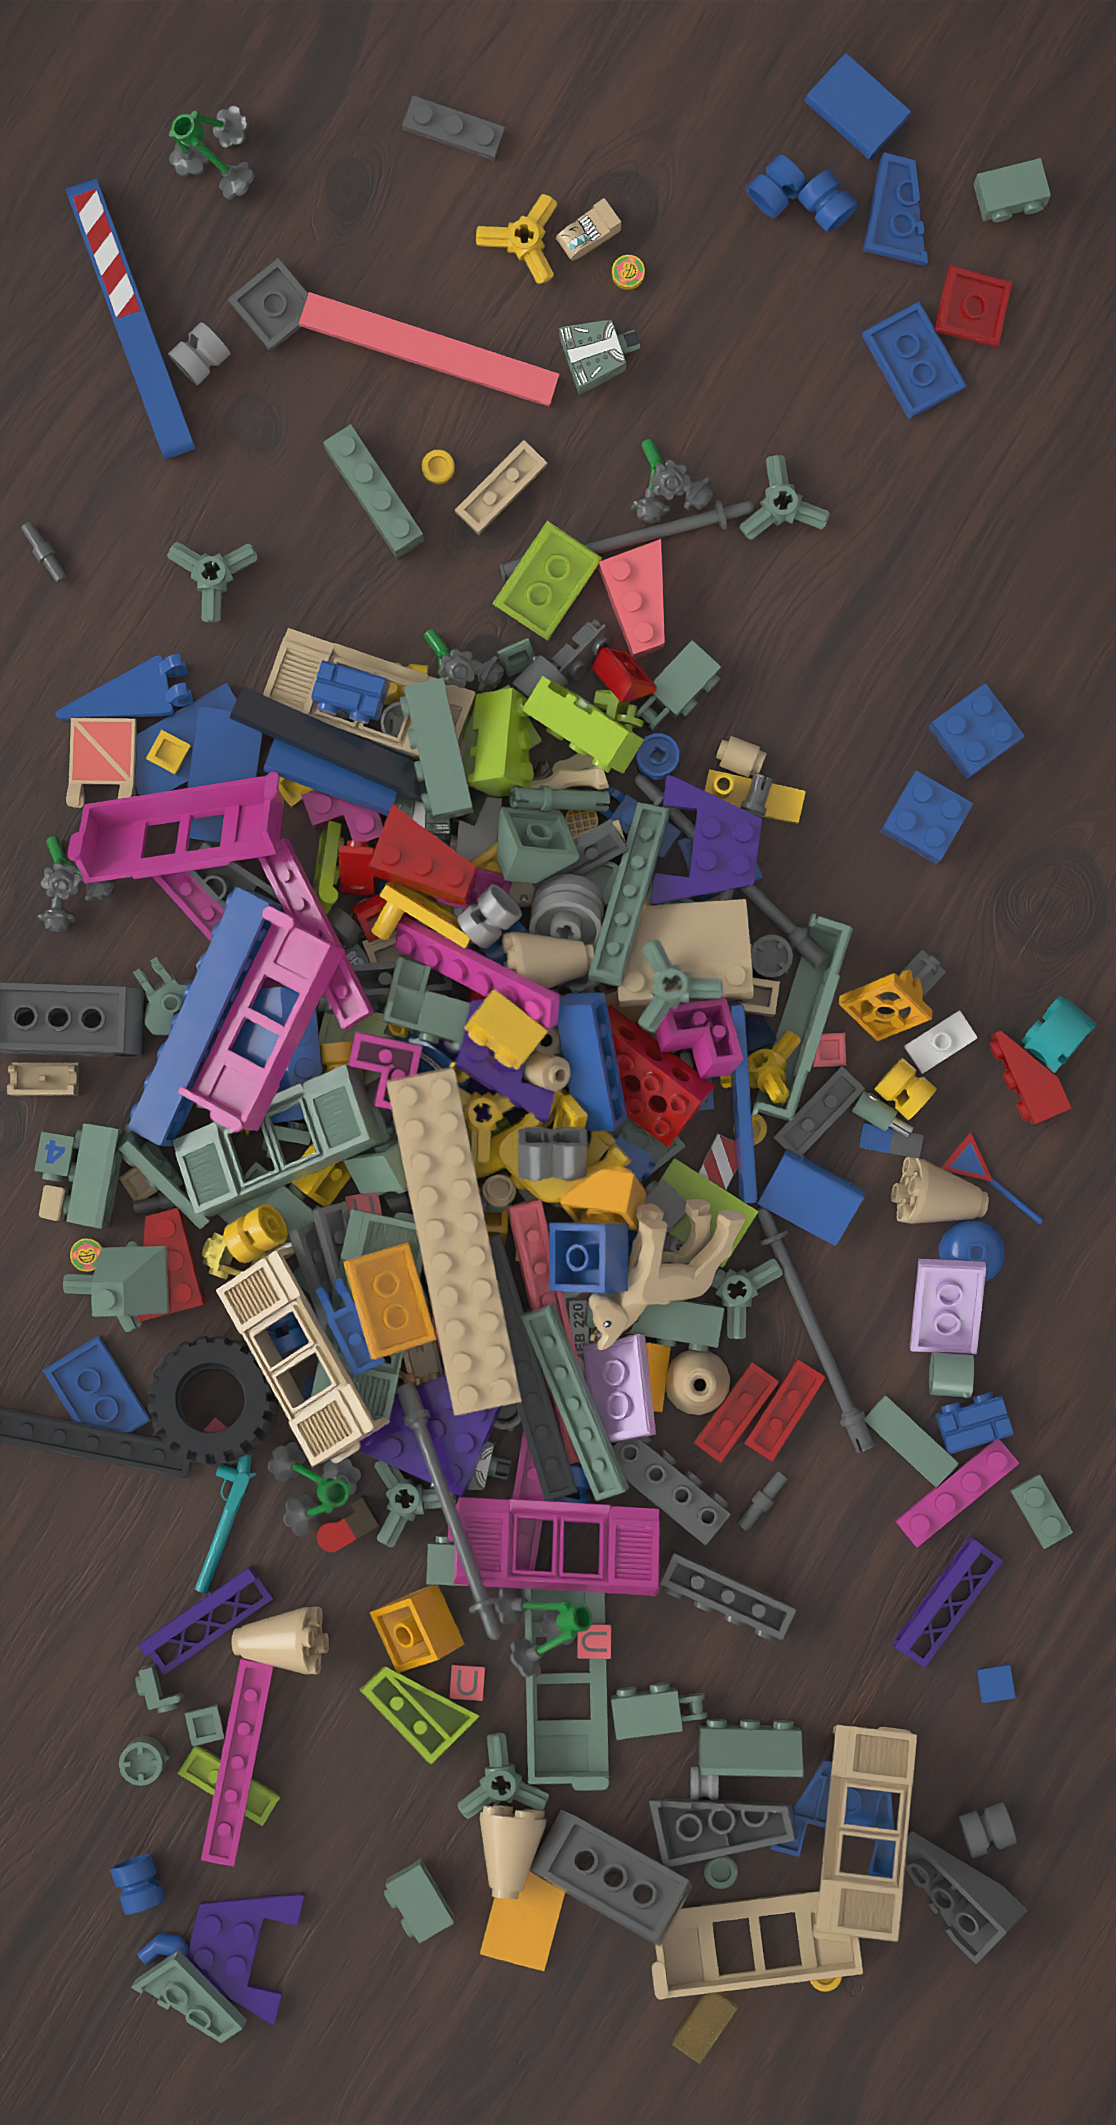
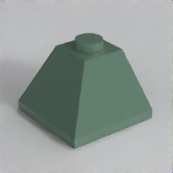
(533, 844)
(130, 1281)

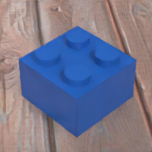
(976, 731)
(926, 817)
(588, 1257)

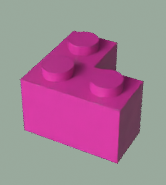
(362, 823)
(705, 1029)
(387, 1056)

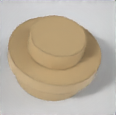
(499, 1191)

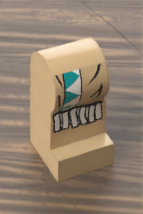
(589, 230)

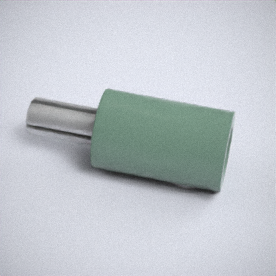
(880, 1114)

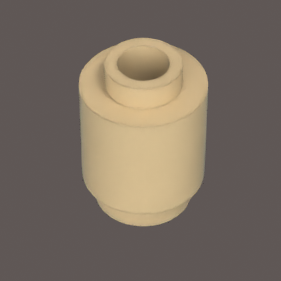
(740, 756)
(546, 1071)

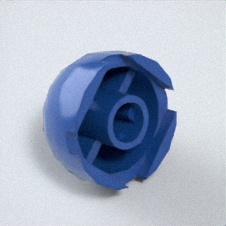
(974, 1242)

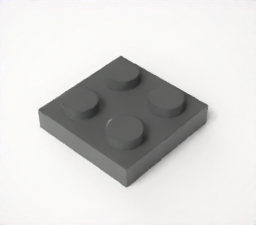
(271, 304)

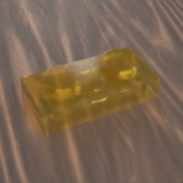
(704, 2025)

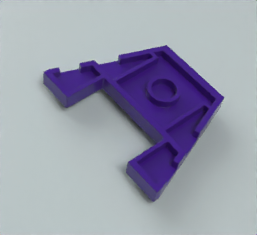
(722, 846)
(481, 1064)
(227, 1942)

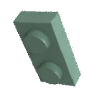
(1041, 1511)

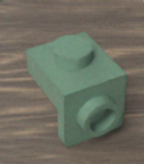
(293, 1133)
(149, 1685)

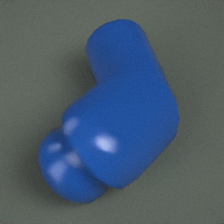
(162, 1944)

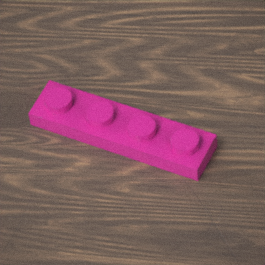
(956, 1492)

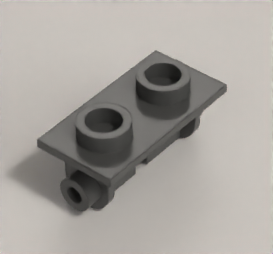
(573, 662)
(926, 969)

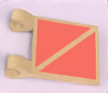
(101, 755)

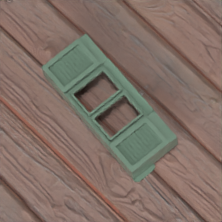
(807, 1012)
(338, 1123)
(364, 1235)
(568, 1748)

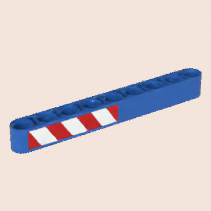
(130, 318)

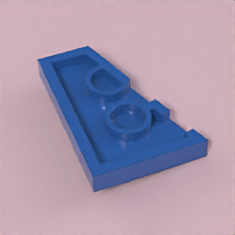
(894, 215)

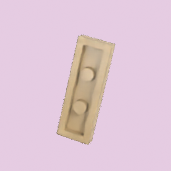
(501, 487)

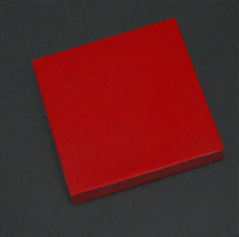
(973, 306)

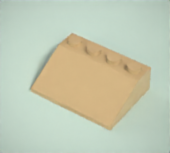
(702, 940)

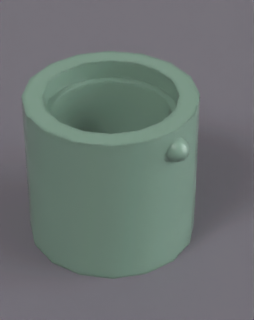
(951, 1374)
(142, 1760)

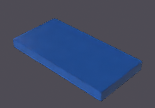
(182, 725)
(220, 754)
(328, 778)

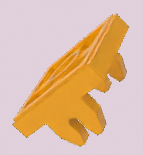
(865, 1001)

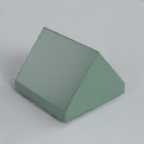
(516, 657)

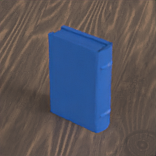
(857, 106)
(811, 1197)

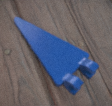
(136, 693)

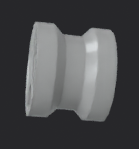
(703, 1785)

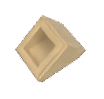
(136, 1184)
(53, 1202)

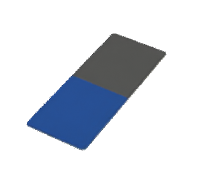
(891, 1141)

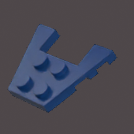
(862, 1808)

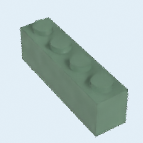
(373, 491)
(438, 750)
(677, 1321)

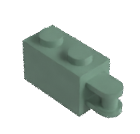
(681, 684)
(653, 1710)

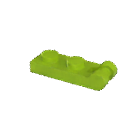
(326, 870)

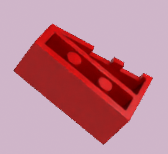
(421, 861)
(184, 1281)

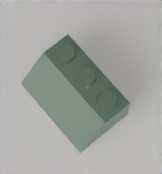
(94, 1176)
(750, 1748)

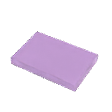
(947, 1306)
(621, 1387)

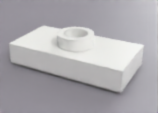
(940, 1042)

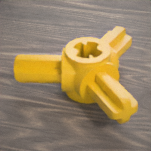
(511, 238)
(769, 1067)
(481, 1132)

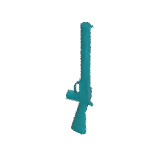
(241, 1479)

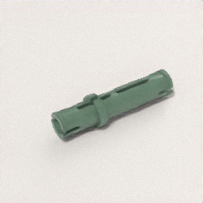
(546, 798)

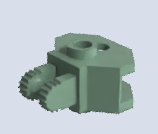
(163, 998)

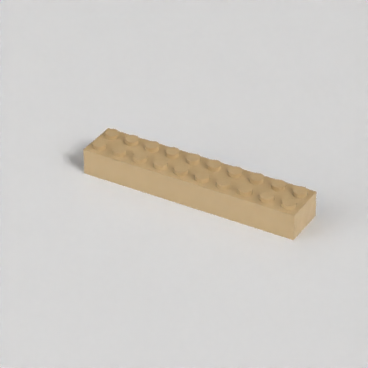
(453, 1240)

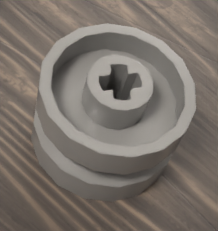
(568, 909)

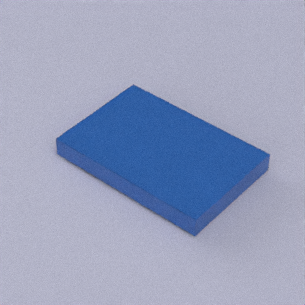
(914, 360)
(96, 1388)

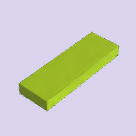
(202, 1770)

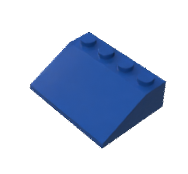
(258, 1043)

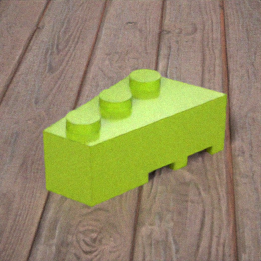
(583, 725)
(501, 743)
(417, 1713)

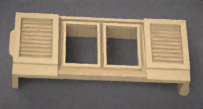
(297, 670)
(334, 1418)
(853, 1902)
(689, 1957)

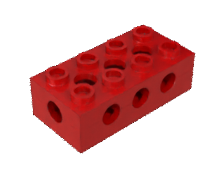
(656, 1086)

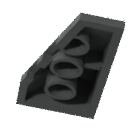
(969, 1901)

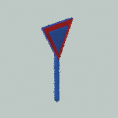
(969, 1162)

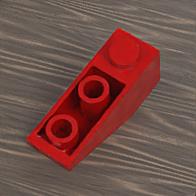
(355, 870)
(1036, 1087)

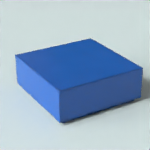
(995, 1683)

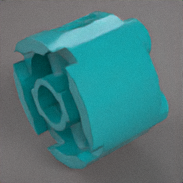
(1059, 1034)

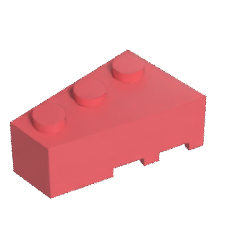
(637, 596)

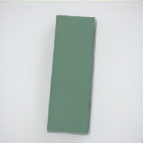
(910, 1441)

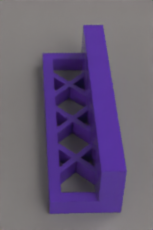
(936, 1599)
(200, 1609)

